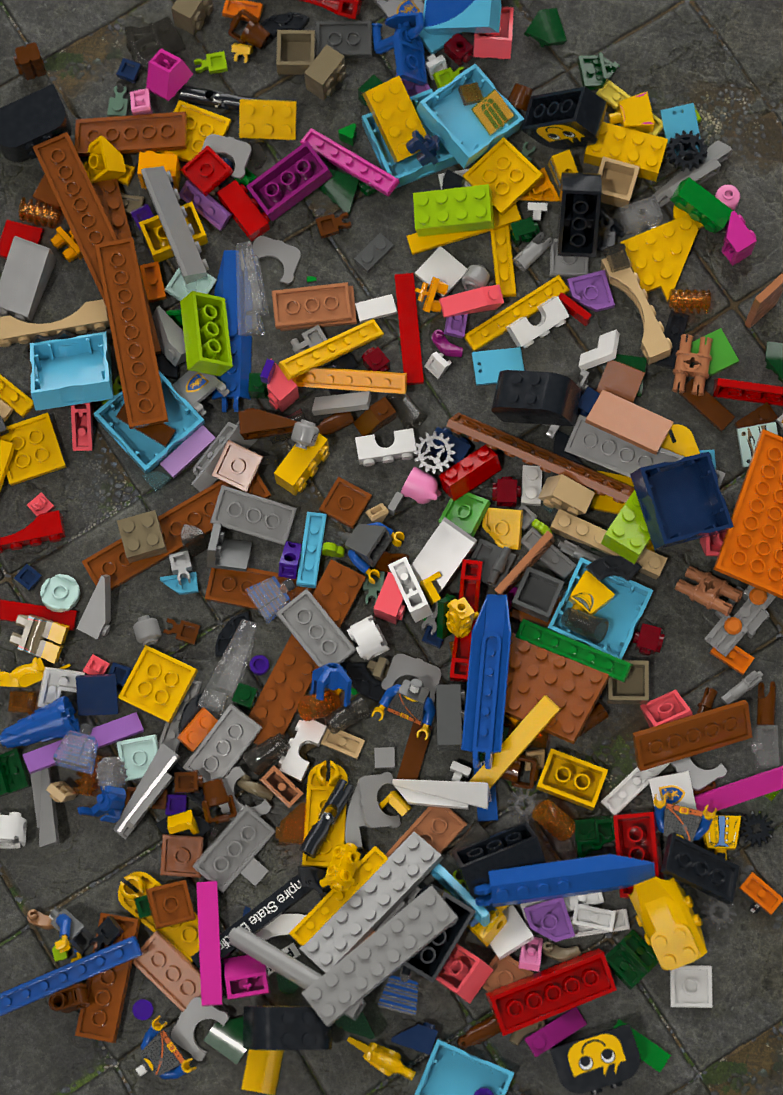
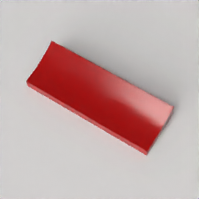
(748, 391)
(551, 991)

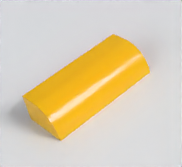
(262, 1071)

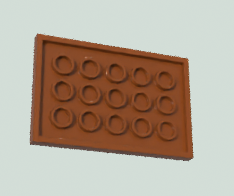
(566, 682)

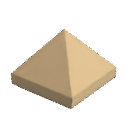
(377, 513)
(539, 755)

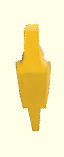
(25, 675)
(383, 1059)

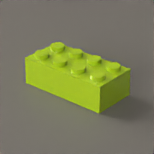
(453, 210)
(206, 333)
(628, 532)

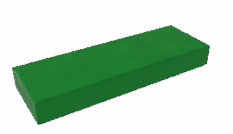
(649, 1052)

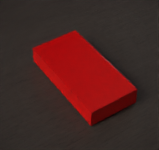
(575, 310)

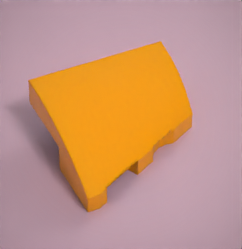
(542, 190)

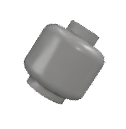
(475, 277)
(304, 434)
(147, 630)

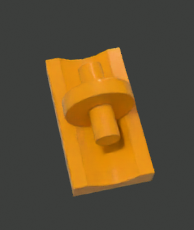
(63, 238)
(435, 286)

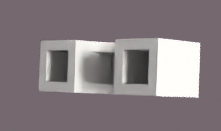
(552, 314)
(371, 452)
(307, 733)

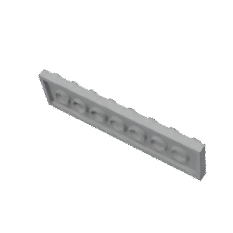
(614, 452)
(372, 902)
(379, 956)

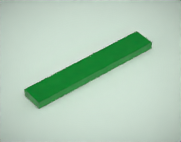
(573, 650)

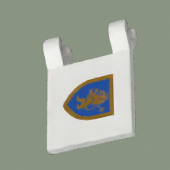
(676, 788)

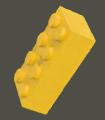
(394, 116)
(628, 147)

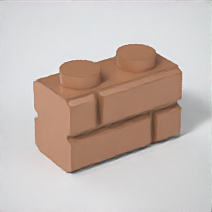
(281, 786)

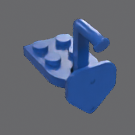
(406, 45)

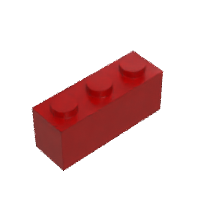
(244, 210)
(470, 472)

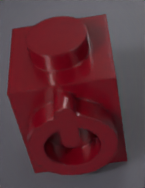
(458, 49)
(375, 360)
(506, 492)
(648, 639)

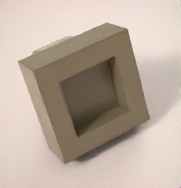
(379, 668)

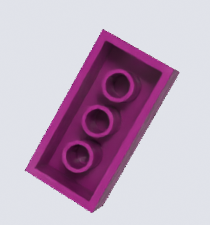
(289, 181)

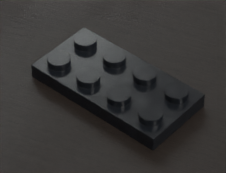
(700, 869)

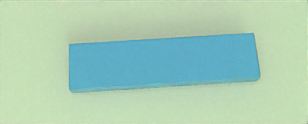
(311, 550)
(460, 893)

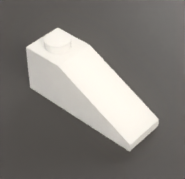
(410, 589)

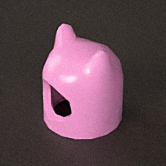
(421, 486)

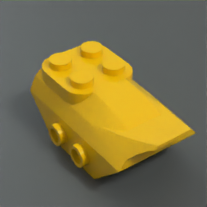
(668, 922)

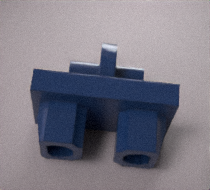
(427, 146)

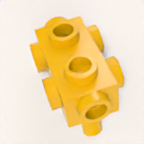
(460, 617)
(342, 868)

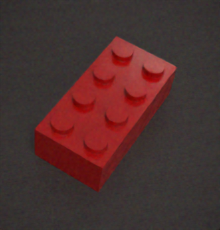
(638, 839)

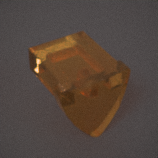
(22, 702)

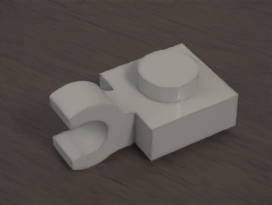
(431, 619)

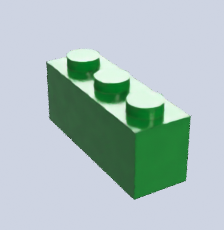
(701, 205)

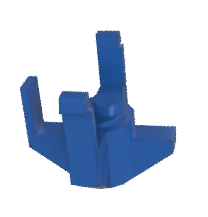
(331, 677)
(109, 801)

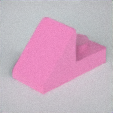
(140, 102)
(531, 955)

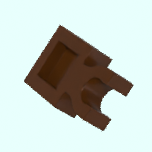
(330, 225)
(185, 632)

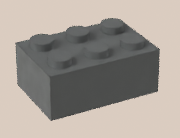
(449, 716)

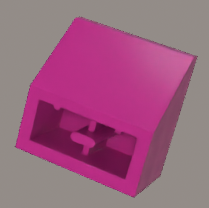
(167, 74)
(738, 239)
(245, 977)

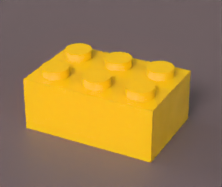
(157, 239)
(301, 465)
(572, 779)

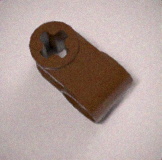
(72, 997)

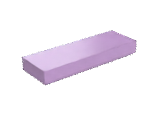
(188, 451)

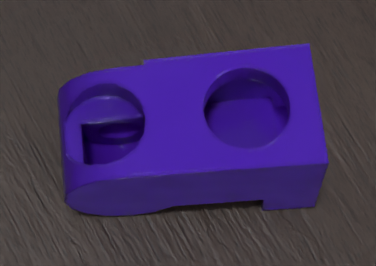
(290, 560)

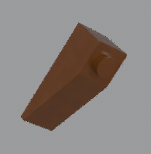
(260, 424)

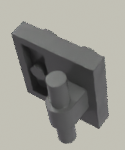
(495, 560)

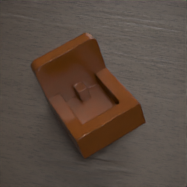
(386, 559)
(188, 782)

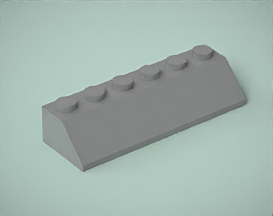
(174, 224)

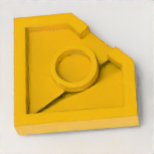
(504, 526)

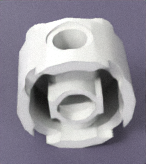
(368, 637)
(12, 831)

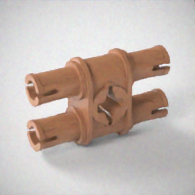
(683, 361)
(709, 590)

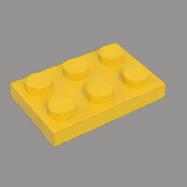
(267, 119)

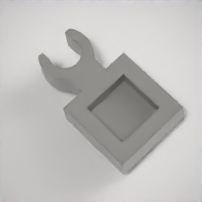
(181, 565)

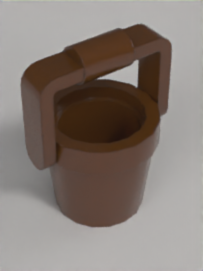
(253, 32)
(520, 96)
(514, 772)
(215, 795)

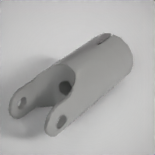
(532, 252)

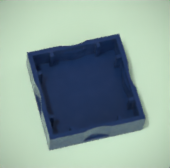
(681, 500)

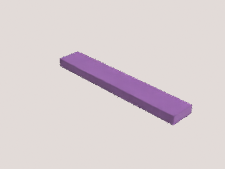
(104, 734)

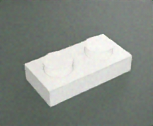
(531, 485)
(593, 917)

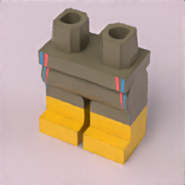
(33, 637)

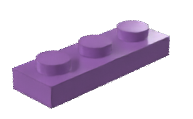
(206, 206)

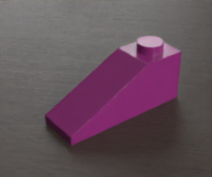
(555, 1032)

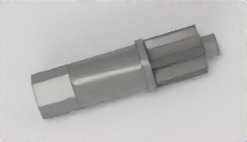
(576, 551)
(742, 687)

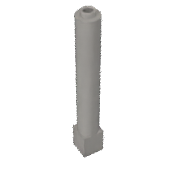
(281, 962)

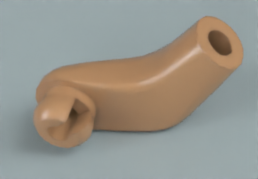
(39, 919)

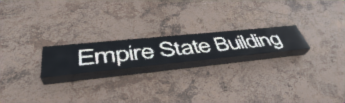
(263, 913)

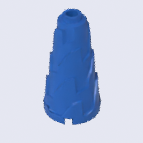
(43, 725)

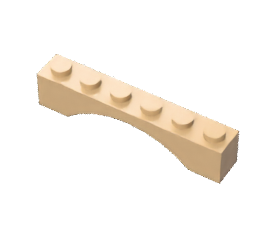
(89, 317)
(654, 343)
(592, 535)

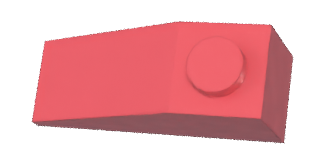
(472, 301)
(82, 426)

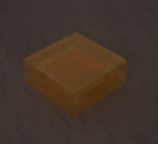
(470, 93)

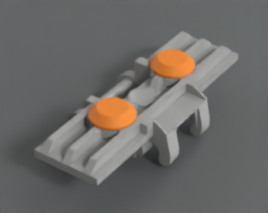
(747, 620)

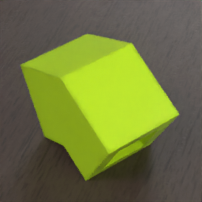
(60, 956)

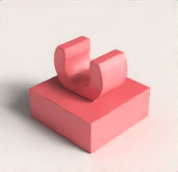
(40, 505)
(96, 666)

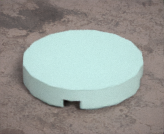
(60, 593)

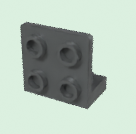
(226, 552)

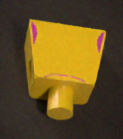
(634, 113)

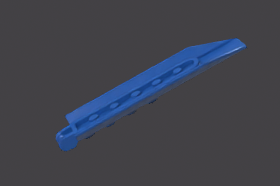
(241, 346)
(487, 680)
(562, 879)

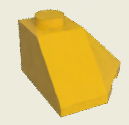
(104, 161)

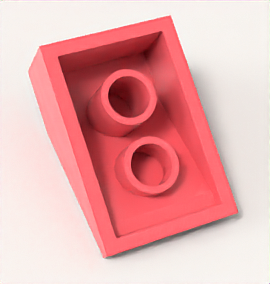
(496, 44)
(464, 973)

